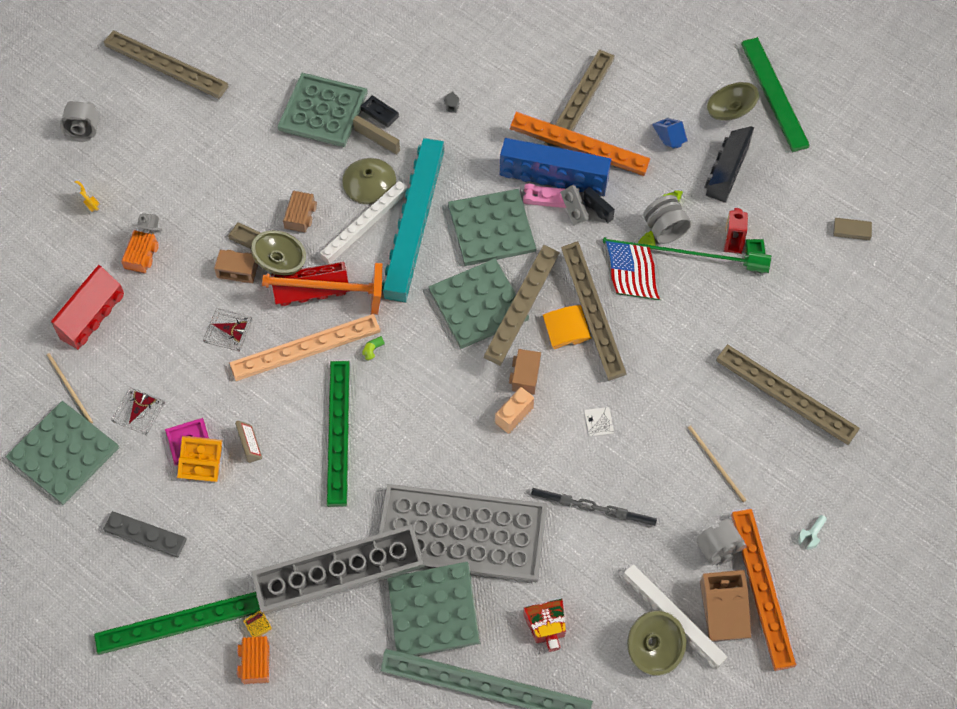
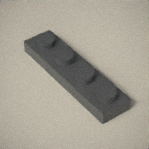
(145, 534)

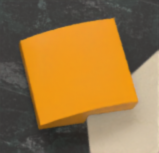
(567, 326)
(199, 458)

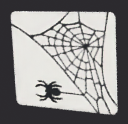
(599, 421)

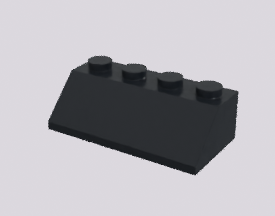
(728, 164)

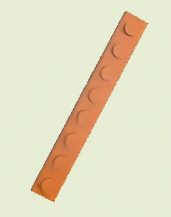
(580, 143)
(764, 591)

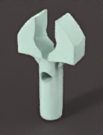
(812, 532)

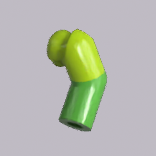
(370, 346)

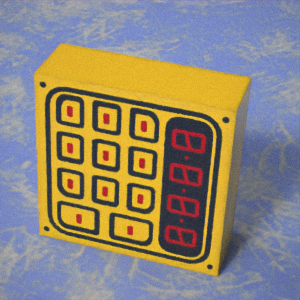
(257, 624)

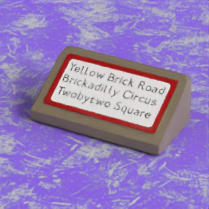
(248, 441)

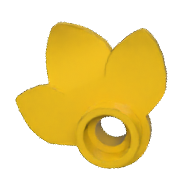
(90, 202)

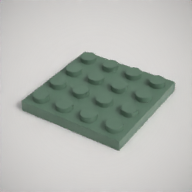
(322, 109)
(491, 227)
(474, 302)
(62, 452)
(434, 610)

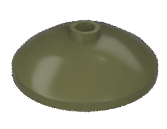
(733, 101)
(368, 188)
(278, 252)
(666, 647)

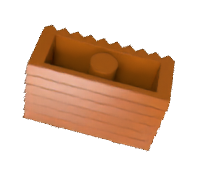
(140, 251)
(254, 660)

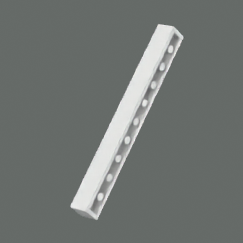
(363, 223)
(660, 602)

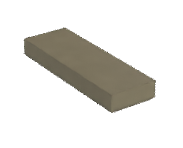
(376, 135)

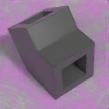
(452, 102)

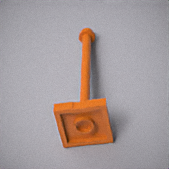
(373, 288)

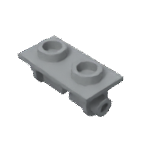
(573, 204)
(147, 223)

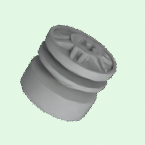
(667, 219)

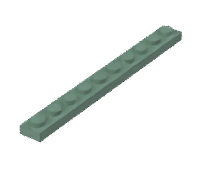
(478, 683)

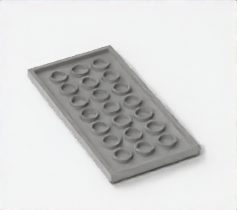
(453, 527)

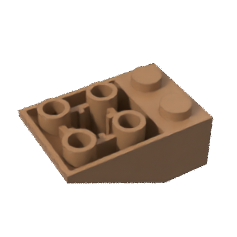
(726, 605)

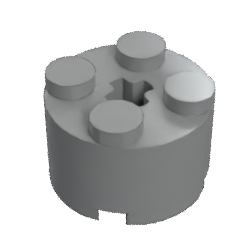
(79, 121)
(720, 542)

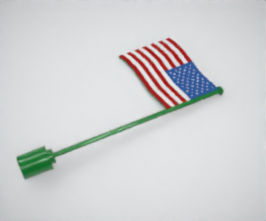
(635, 270)

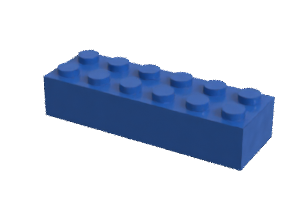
(554, 166)

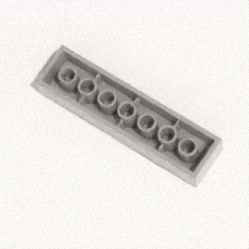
(337, 569)

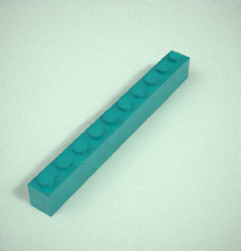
(413, 221)

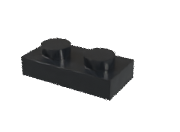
(379, 111)
(598, 204)

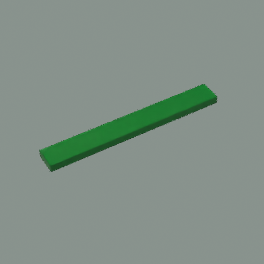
(775, 95)
(338, 434)
(176, 623)

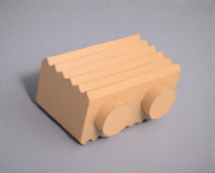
(514, 410)

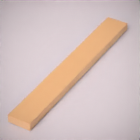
(304, 347)

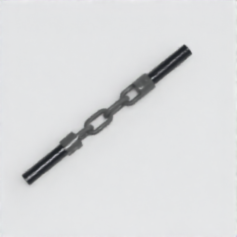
(620, 512)

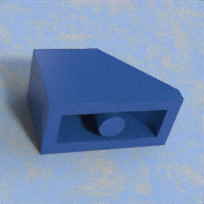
(671, 132)

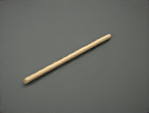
(69, 388)
(717, 464)

